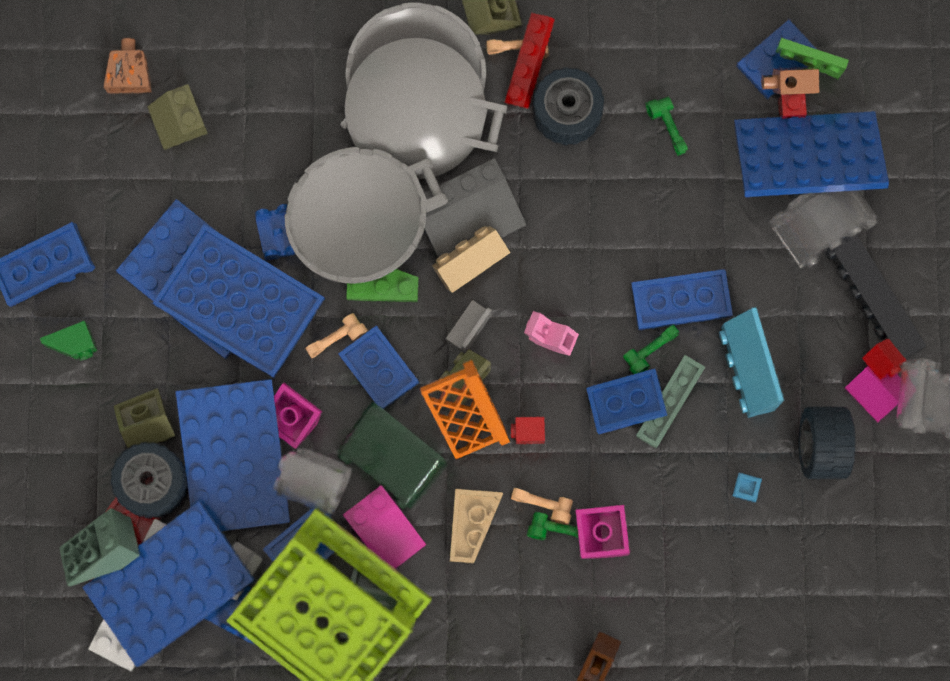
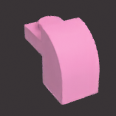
(550, 334)

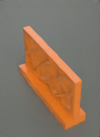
(481, 399)

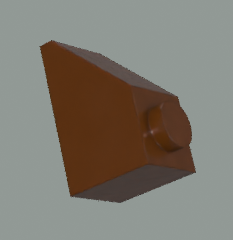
(599, 658)

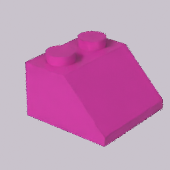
(602, 532)

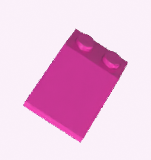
(384, 528)

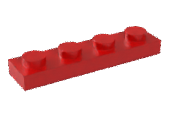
(529, 60)

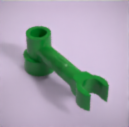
(661, 108)
(637, 360)
(540, 525)

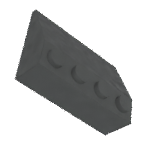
(474, 201)

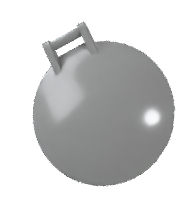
(415, 21)
(419, 105)
(359, 213)

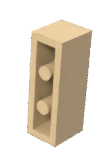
(470, 258)

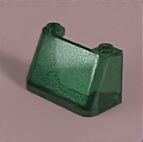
(392, 456)

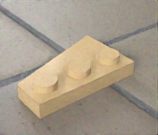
(471, 522)

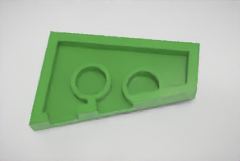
(811, 57)
(392, 287)

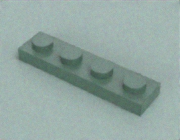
(674, 397)

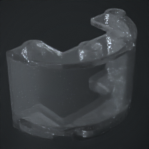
(820, 223)
(924, 398)
(312, 480)

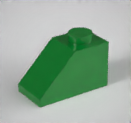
(72, 341)

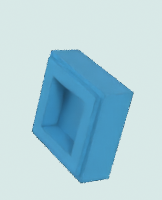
(747, 487)

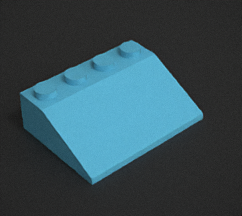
(751, 364)

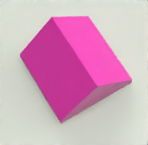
(875, 395)
(294, 415)

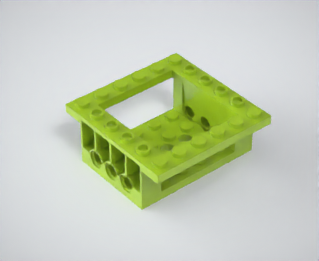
(298, 573)

